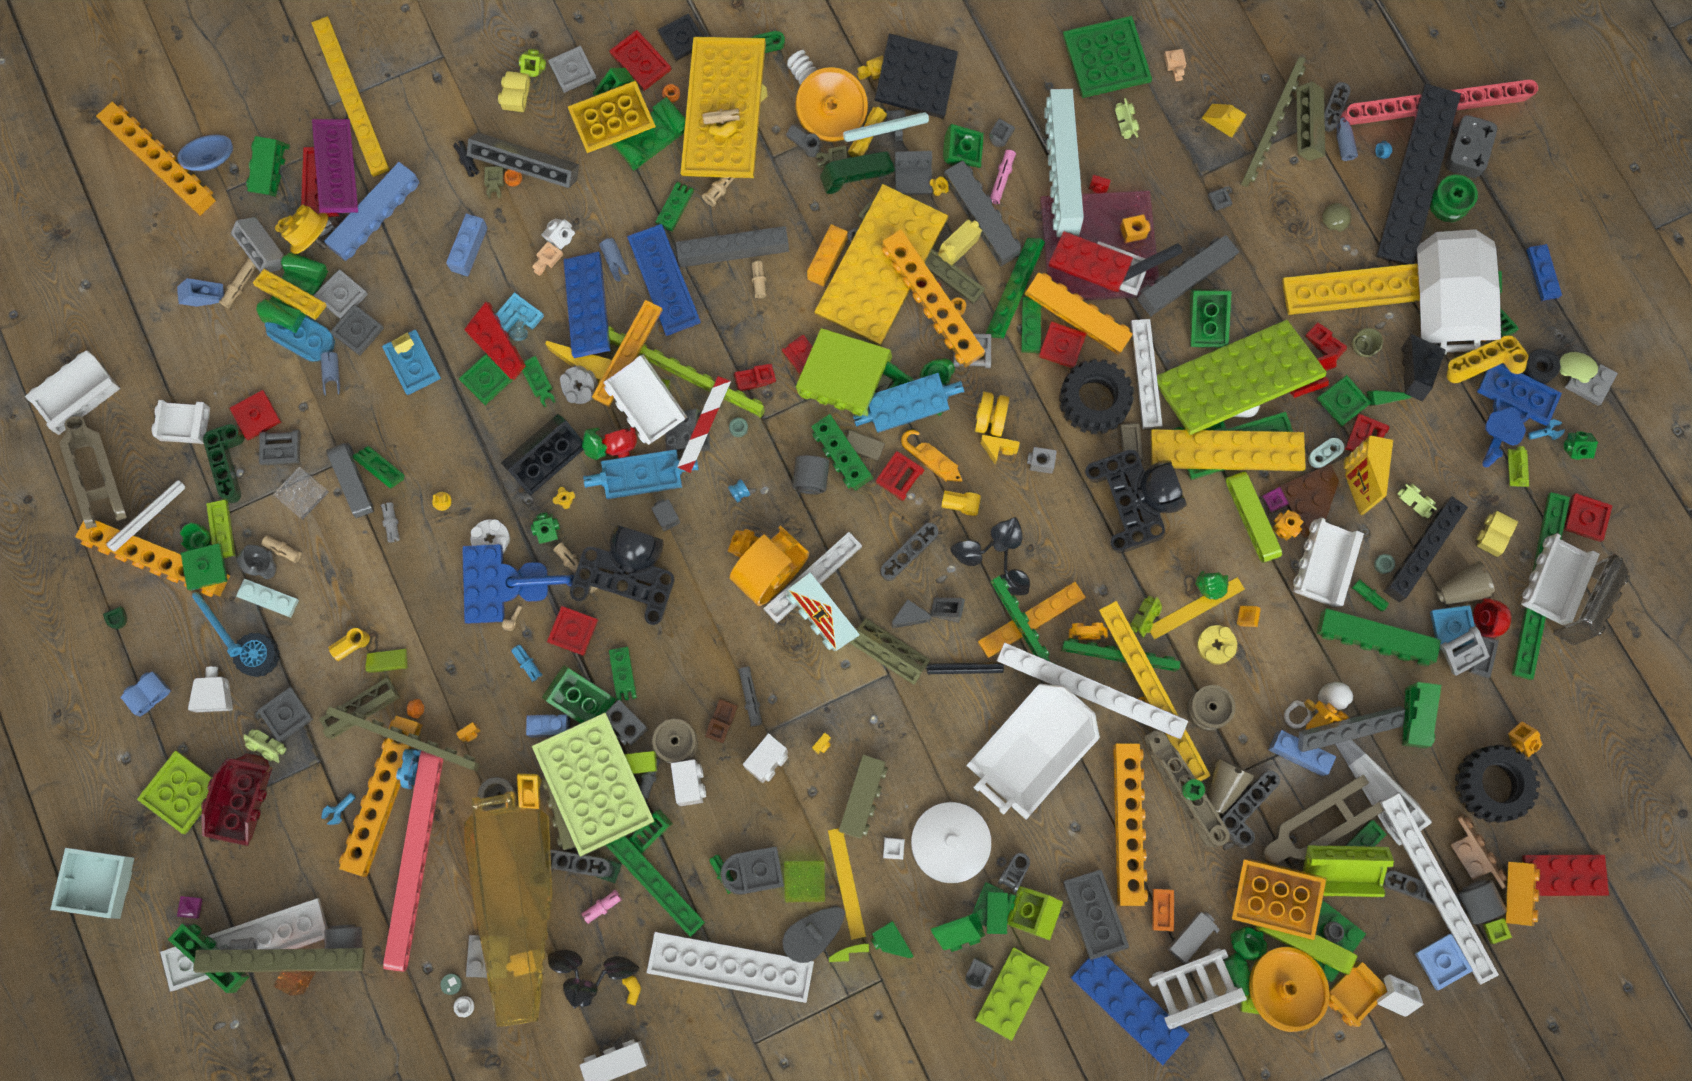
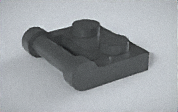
(279, 453)

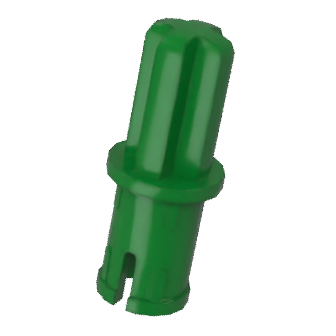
(1370, 595)
(717, 863)

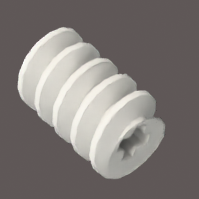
(800, 66)

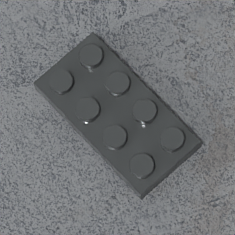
(1095, 915)

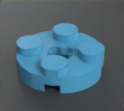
(408, 771)

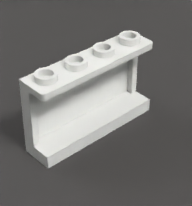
(72, 391)
(645, 400)
(1327, 563)
(1559, 580)

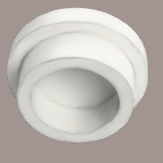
(464, 1006)

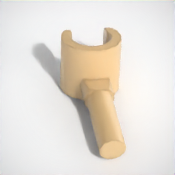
(510, 624)

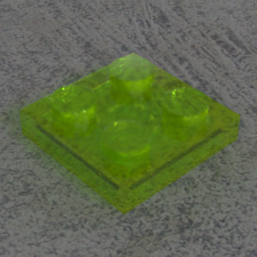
(804, 881)

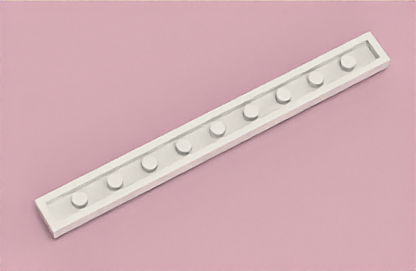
(1092, 690)
(1439, 888)

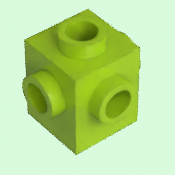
(528, 67)

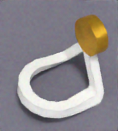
(1307, 704)

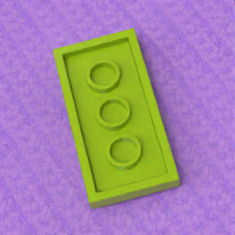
(1012, 994)

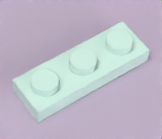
(267, 598)

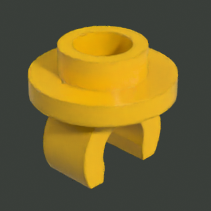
(441, 501)

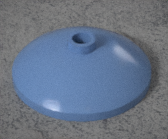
(205, 153)

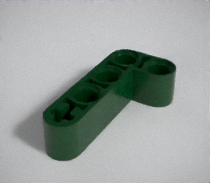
(855, 169)
(218, 468)

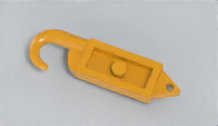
(932, 458)

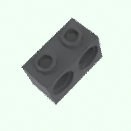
(628, 719)

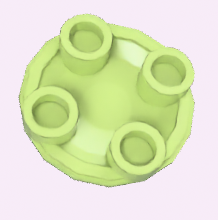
(1578, 366)

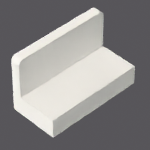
(1401, 996)

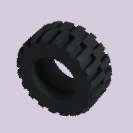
(1103, 374)
(1522, 781)

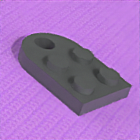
(754, 871)

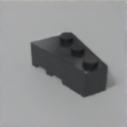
(1421, 366)

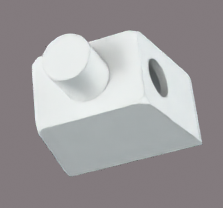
(210, 693)

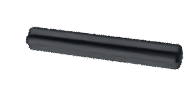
(1153, 261)
(965, 668)

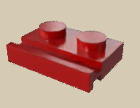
(798, 353)

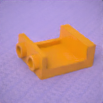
(1356, 994)

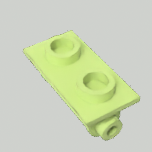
(1126, 112)
(1423, 505)
(257, 742)

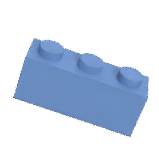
(467, 245)
(1313, 760)

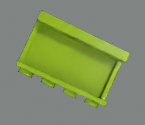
(1350, 869)

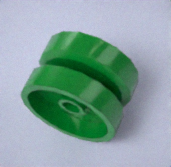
(1453, 198)

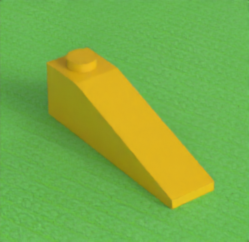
(594, 363)

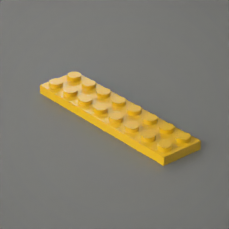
(1351, 289)
(1229, 450)

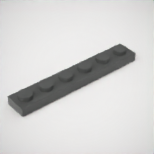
(1351, 729)

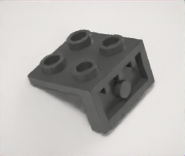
(913, 172)
(679, 436)

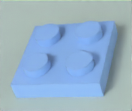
(1443, 962)

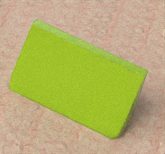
(386, 661)

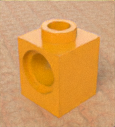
(1129, 233)

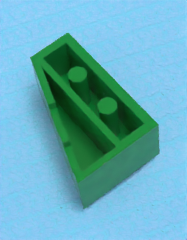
(265, 165)
(1420, 714)

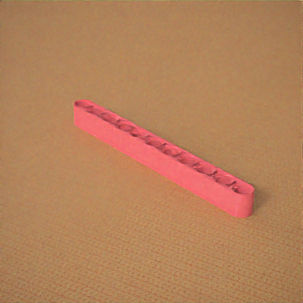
(1466, 101)
(413, 862)

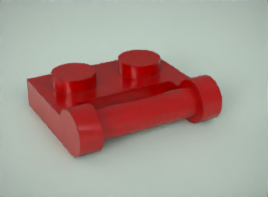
(1363, 429)
(894, 472)

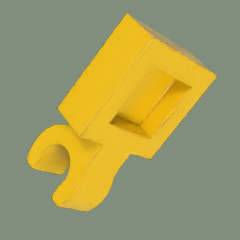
(871, 69)

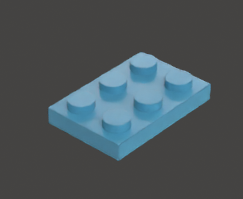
(412, 367)

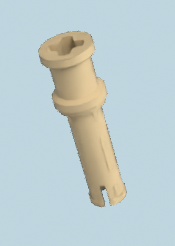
(718, 188)

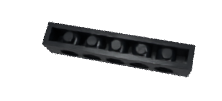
(1425, 549)

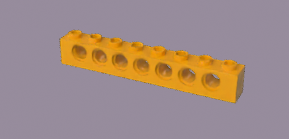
(113, 115)
(899, 242)
(145, 550)
(383, 807)
(1125, 896)

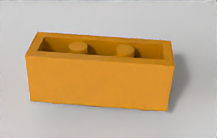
(827, 255)
(1522, 893)

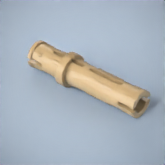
(234, 289)
(561, 551)

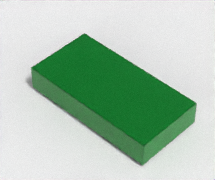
(997, 913)

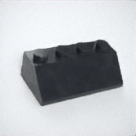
(543, 454)

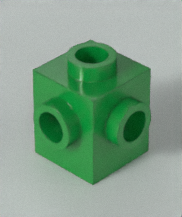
(1580, 445)
(545, 534)

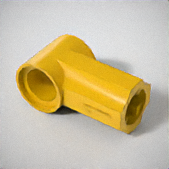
(966, 503)
(348, 644)

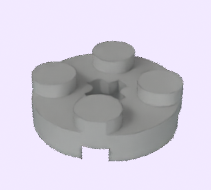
(570, 389)

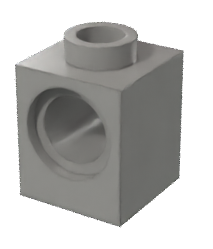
(1047, 454)

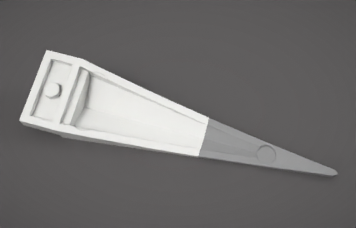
(1380, 785)

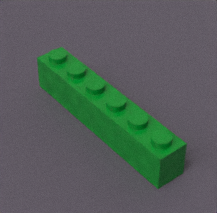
(1379, 637)

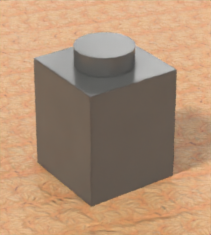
(665, 514)

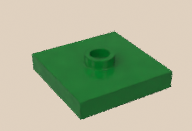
(485, 379)
(1344, 400)
(204, 567)

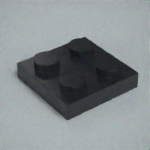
(679, 36)

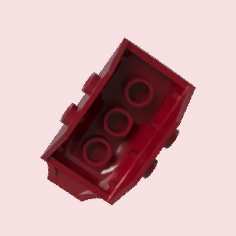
(235, 799)

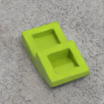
(843, 955)

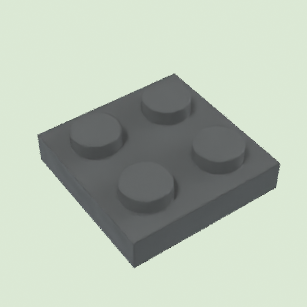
(357, 330)
(285, 714)

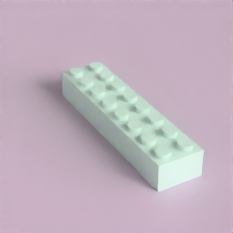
(1063, 162)

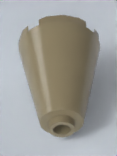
(1467, 586)
(1227, 785)

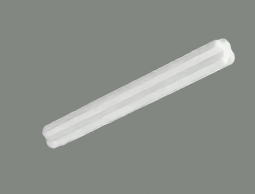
(145, 516)

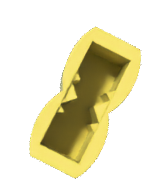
(514, 91)
(1496, 533)

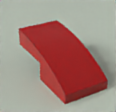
(1324, 341)
(754, 378)

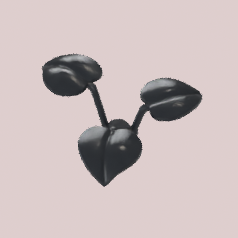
(1005, 536)
(582, 992)

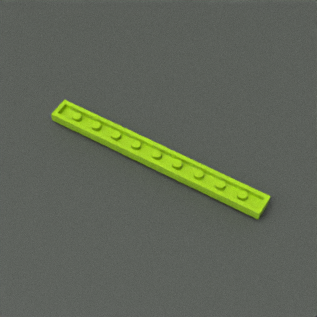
(689, 374)

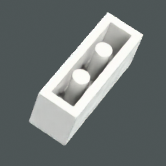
(614, 1062)

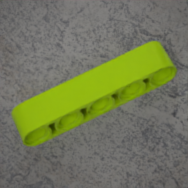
(1253, 517)
(1318, 949)

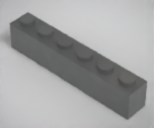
(522, 160)
(979, 208)
(732, 246)
(1188, 275)

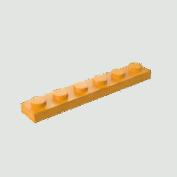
(629, 347)
(1037, 617)

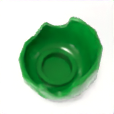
(194, 536)

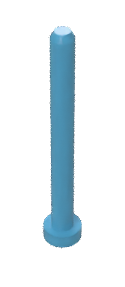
(233, 649)

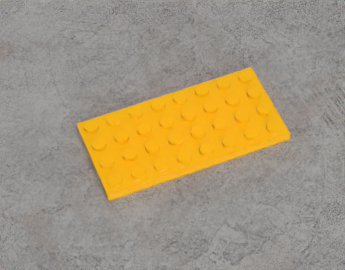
(724, 77)
(865, 286)

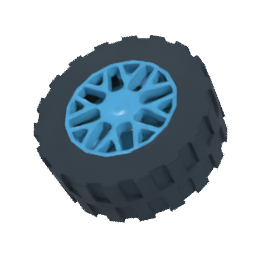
(257, 656)

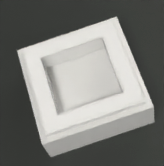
(893, 848)

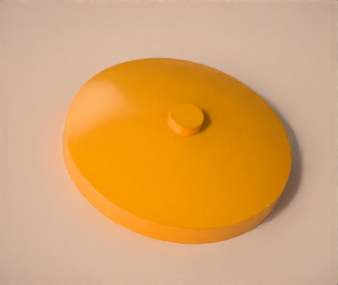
(831, 103)
(1289, 989)

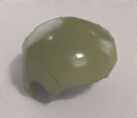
(1337, 217)
(1367, 342)

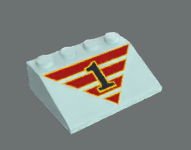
(821, 612)

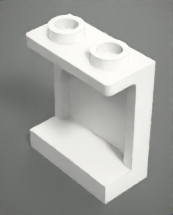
(181, 422)

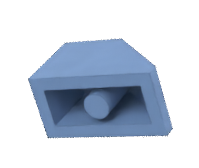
(199, 292)

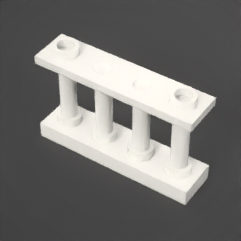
(1196, 1010)

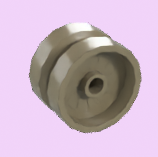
(1220, 701)
(670, 730)

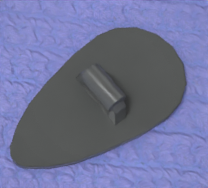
(812, 934)

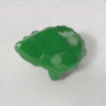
(944, 367)
(593, 444)
(1212, 585)
(1249, 943)
(1239, 972)

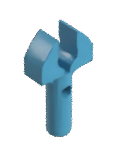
(1547, 431)
(337, 810)

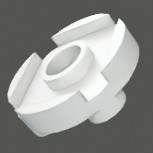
(492, 527)

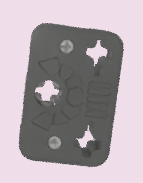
(1471, 146)

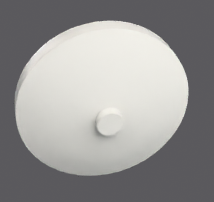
(951, 842)

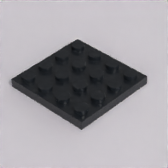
(916, 76)

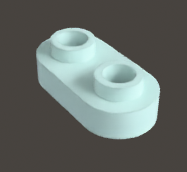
(1325, 453)

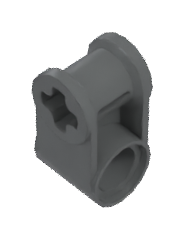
(1014, 873)

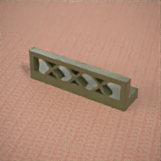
(888, 652)
(367, 710)

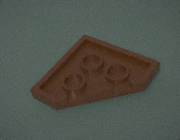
(1311, 495)

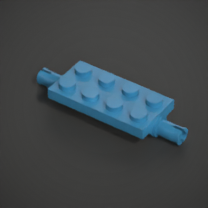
(909, 402)
(639, 474)

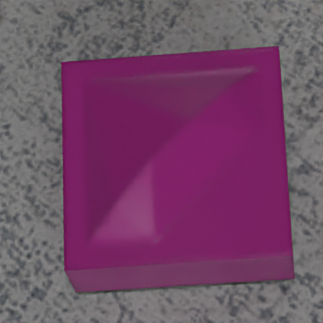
(1275, 499)
(189, 907)

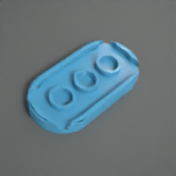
(308, 342)

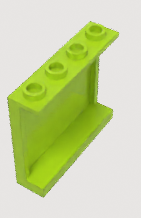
(843, 372)

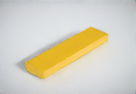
(289, 294)

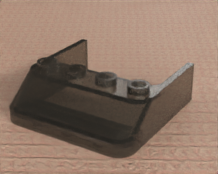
(1611, 576)

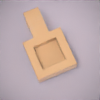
(1176, 61)
(547, 256)

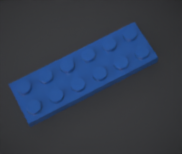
(664, 279)
(586, 305)
(1129, 1007)

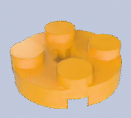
(1088, 632)

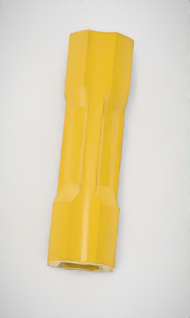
(860, 146)

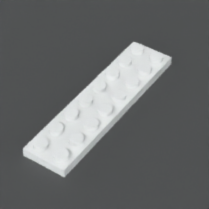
(281, 930)
(729, 967)

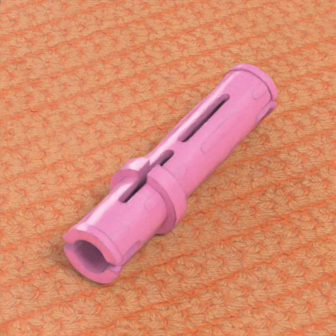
(1005, 169)

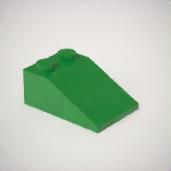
(1210, 317)
(577, 696)

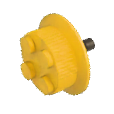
(304, 229)

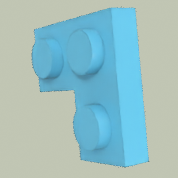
(513, 308)

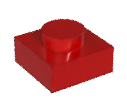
(1099, 184)

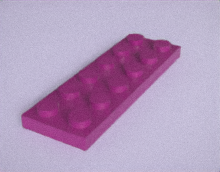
(334, 166)

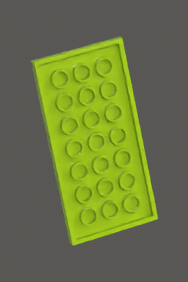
(1239, 377)

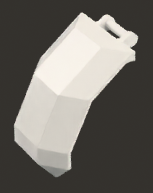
(1459, 289)
(1035, 749)

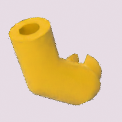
(724, 131)
(634, 989)

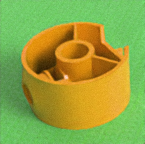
(769, 566)

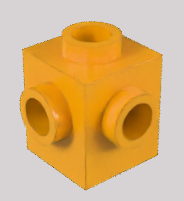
(1287, 525)
(741, 542)
(1525, 739)

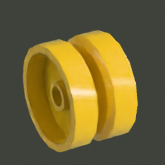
(989, 413)

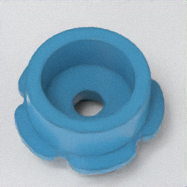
(1383, 150)

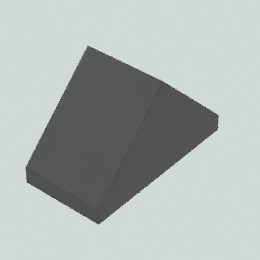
(948, 609)
(910, 615)

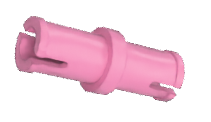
(601, 906)

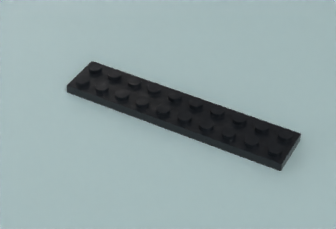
(1418, 175)

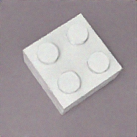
(766, 758)
(688, 783)

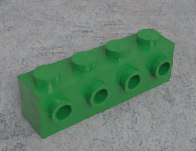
(842, 452)
(189, 939)

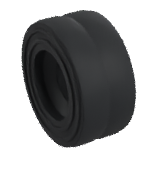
(1550, 361)

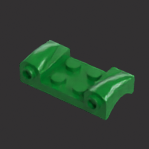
(643, 146)
(302, 273)

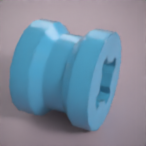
(739, 490)

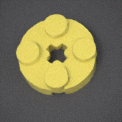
(1210, 653)

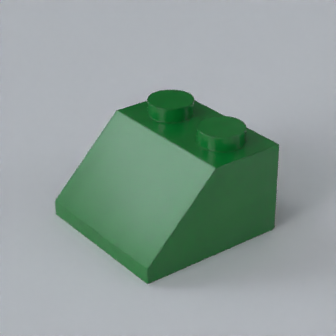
(958, 932)

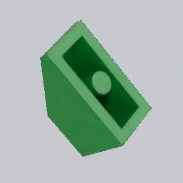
(613, 79)
(891, 941)

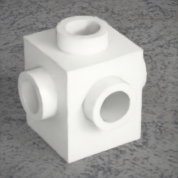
(558, 233)

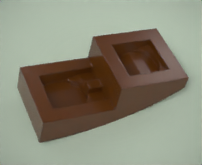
(721, 720)

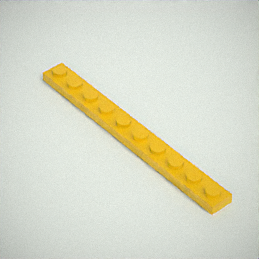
(350, 96)
(1150, 683)

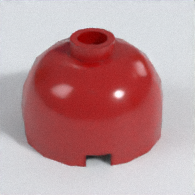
(620, 442)
(1492, 618)

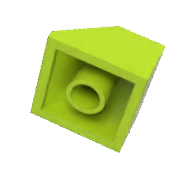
(1034, 912)

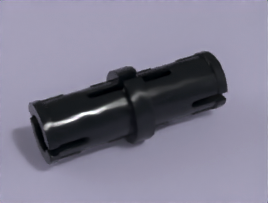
(466, 160)

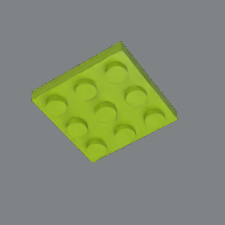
(177, 792)

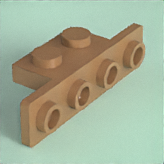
(1475, 855)

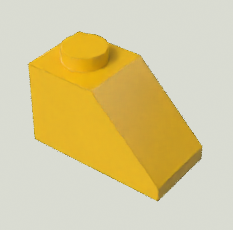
(1224, 118)

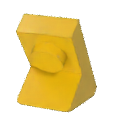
(993, 445)
(529, 790)

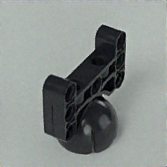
(1157, 490)
(631, 553)

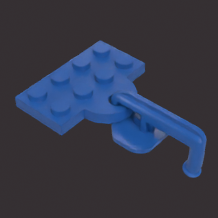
(1515, 401)
(489, 583)

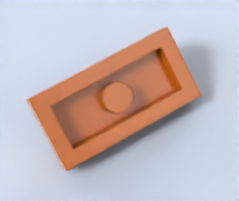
(1163, 910)

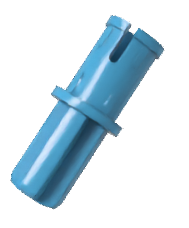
(526, 662)

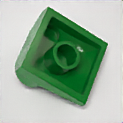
(963, 145)

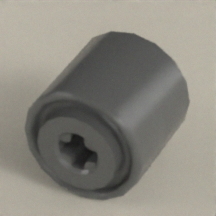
(810, 474)
(493, 787)
(1482, 901)
(343, 937)

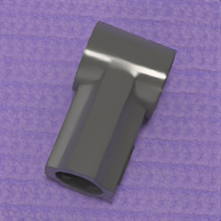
(804, 139)

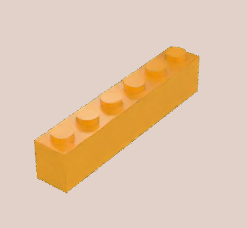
(1078, 313)

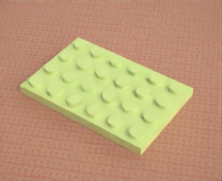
(592, 784)

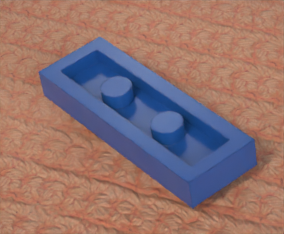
(1544, 272)

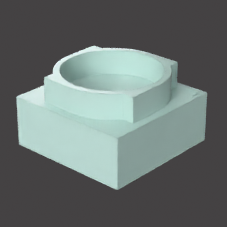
(92, 883)

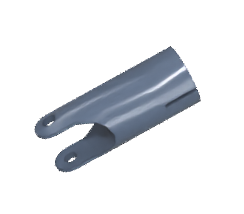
(1346, 141)
(613, 257)
(330, 369)

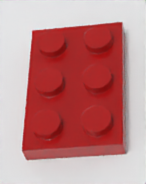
(640, 60)

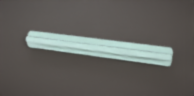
(885, 127)

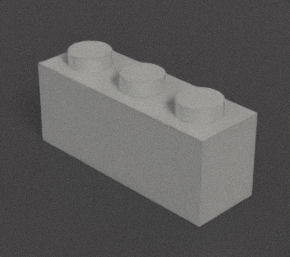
(257, 244)

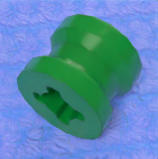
(1189, 791)

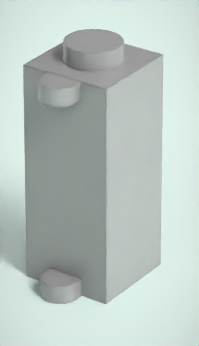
(1192, 936)

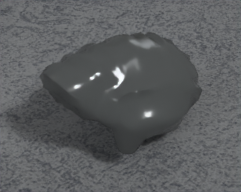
(257, 561)

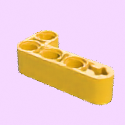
(1462, 367)

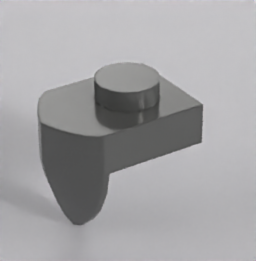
(1001, 133)
(978, 973)

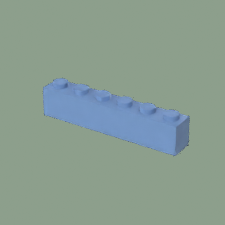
(372, 211)

